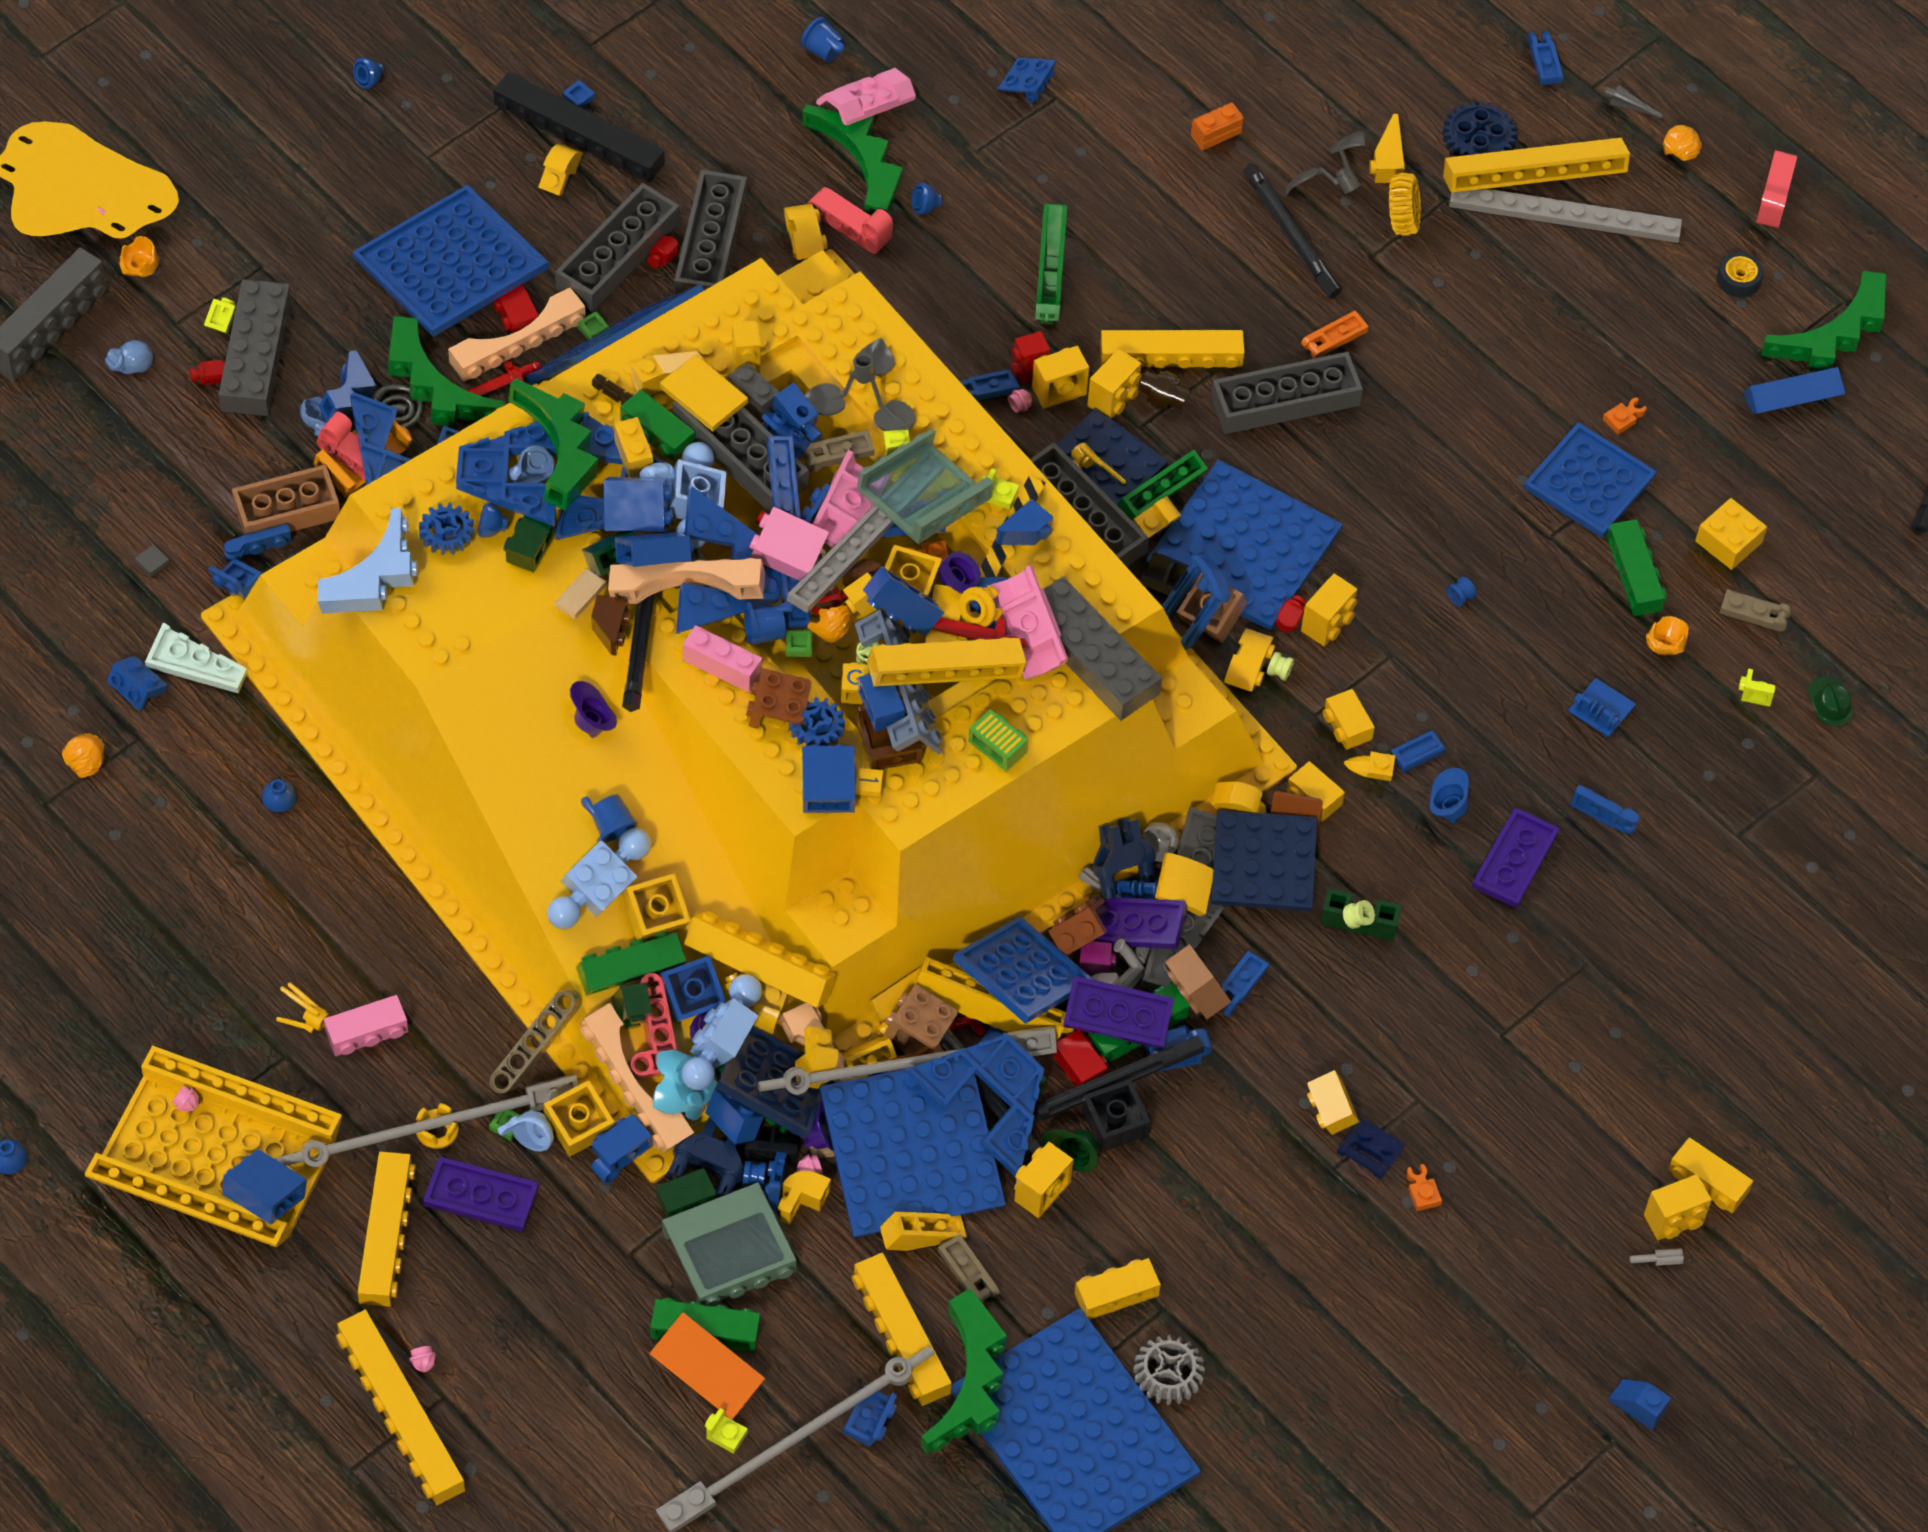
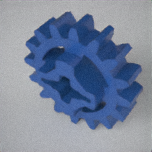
(446, 529)
(818, 725)

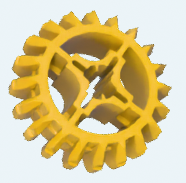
(1404, 204)

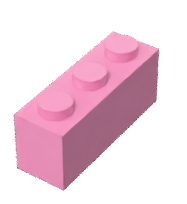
(722, 658)
(366, 1025)

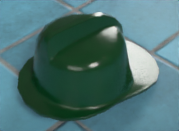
(1831, 701)
(1078, 1145)

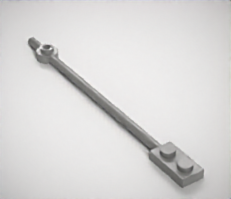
(1034, 1041)
(535, 1097)
(699, 1499)

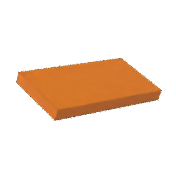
(707, 1366)

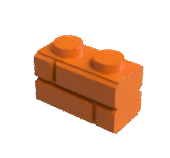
(1217, 126)

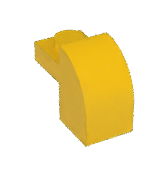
(559, 164)
(1157, 517)
(1238, 797)
(769, 1008)
(818, 1053)
(803, 1188)

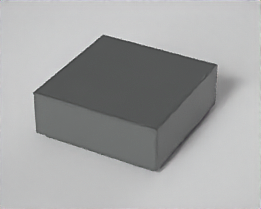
(152, 561)

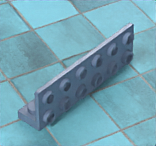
(920, 718)

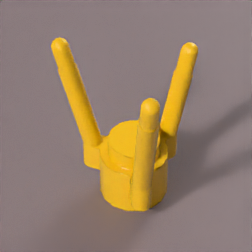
(1086, 457)
(313, 1015)

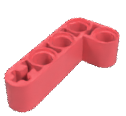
(1776, 189)
(865, 230)
(341, 443)
(651, 1025)

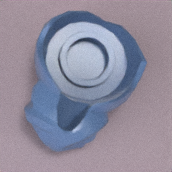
(130, 357)
(312, 414)
(533, 466)

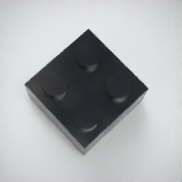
(1116, 1115)

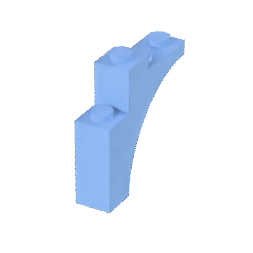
(367, 583)

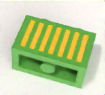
(998, 740)

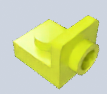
(221, 315)
(894, 439)
(1003, 491)
(1754, 691)
(725, 1431)

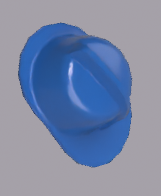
(1450, 794)

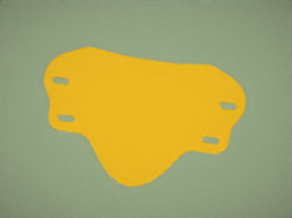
(70, 175)

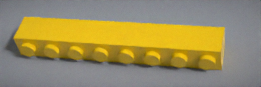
(1536, 165)
(400, 1407)

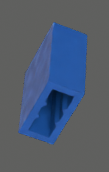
(637, 504)
(653, 549)
(828, 779)
(264, 1186)

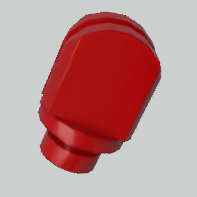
(663, 251)
(207, 372)
(831, 599)
(1290, 613)

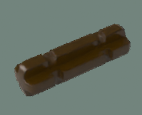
(610, 389)

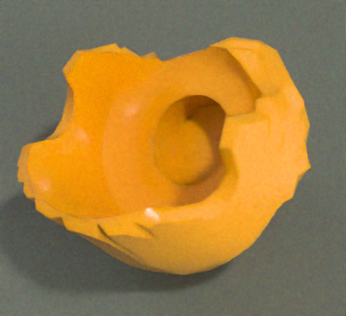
(1682, 142)
(139, 258)
(832, 624)
(1668, 636)
(84, 754)

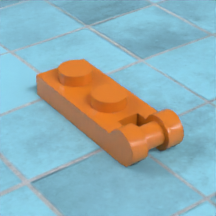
(1335, 334)

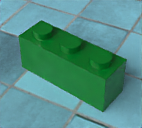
(659, 425)

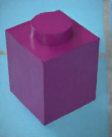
(1097, 958)

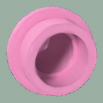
(1020, 400)
(186, 1099)
(810, 1163)
(423, 1358)

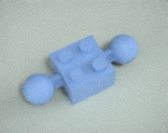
(696, 472)
(598, 878)
(723, 1032)

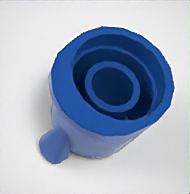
(822, 40)
(765, 622)
(610, 817)

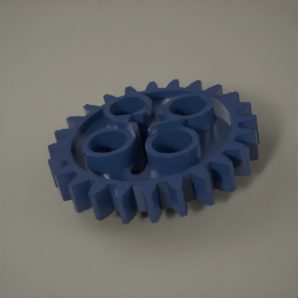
(1478, 130)

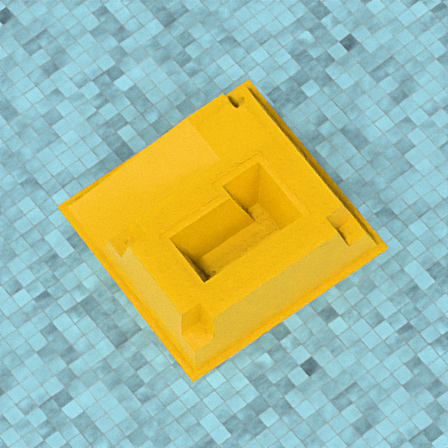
(467, 760)

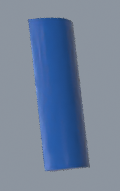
(1794, 390)

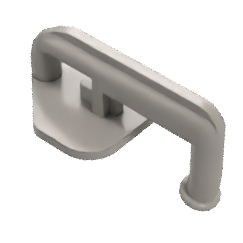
(1131, 976)

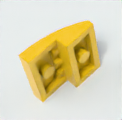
(1185, 881)

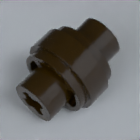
(1163, 390)

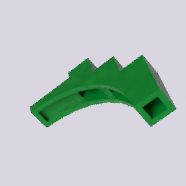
(870, 152)
(1051, 263)
(1841, 334)
(427, 384)
(571, 441)
(972, 1407)

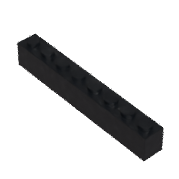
(579, 127)

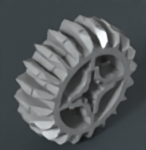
(1181, 1357)

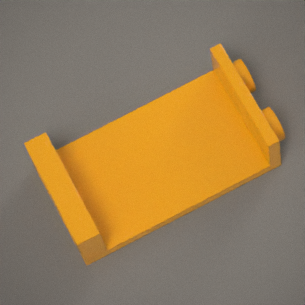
(347, 481)

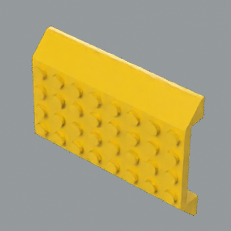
(184, 1155)

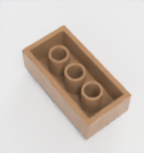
(291, 499)

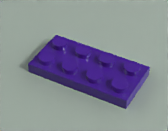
(1515, 857)
(1142, 921)
(1118, 1012)
(481, 1194)

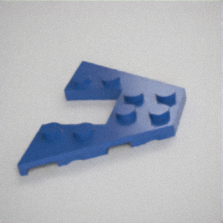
(373, 425)
(484, 472)
(587, 512)
(707, 605)
(1008, 1072)

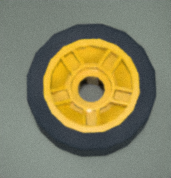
(1750, 274)

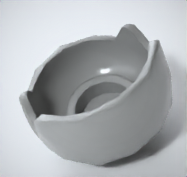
(1161, 838)

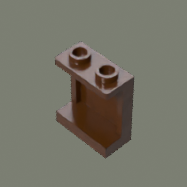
(879, 747)

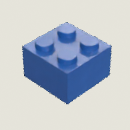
(692, 989)

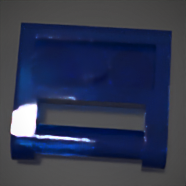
(1375, 1143)

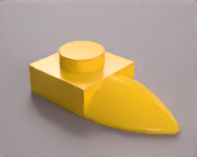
(1374, 766)

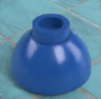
(367, 72)
(925, 199)
(491, 521)
(279, 795)
(12, 1157)

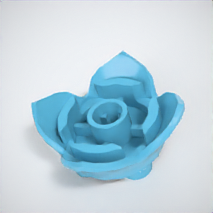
(672, 1094)

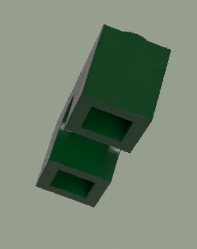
(1385, 918)

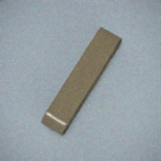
(524, 1045)

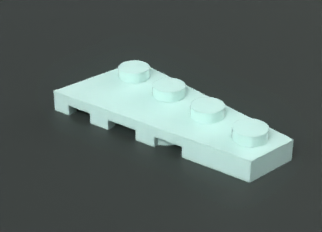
(184, 658)

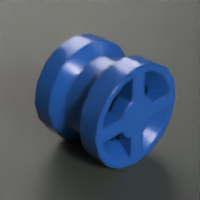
(1461, 591)
(754, 1174)

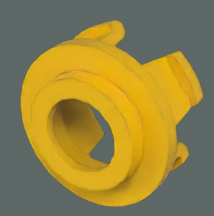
(985, 598)
(429, 1139)

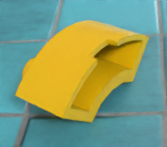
(804, 230)
(1249, 660)

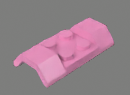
(870, 96)
(843, 502)
(1031, 618)

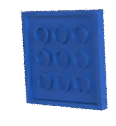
(1590, 480)
(1020, 969)

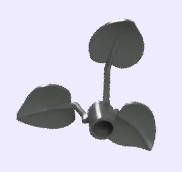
(1345, 175)
(870, 361)

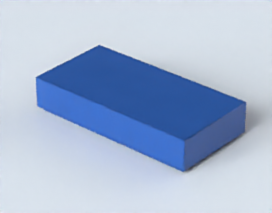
(1418, 751)

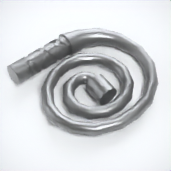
(402, 409)

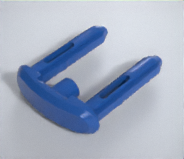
(1211, 581)

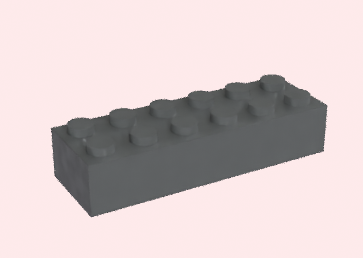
(711, 230)
(618, 246)
(50, 312)
(254, 347)
(1286, 392)
(742, 451)
(1092, 504)
(1101, 653)

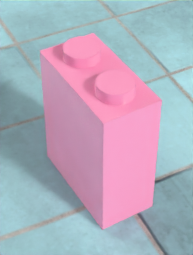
(788, 543)

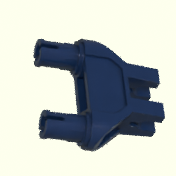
(1119, 850)
(711, 1155)

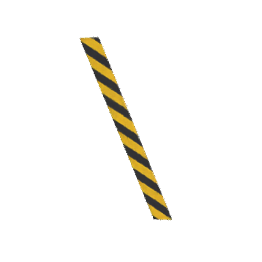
(998, 553)

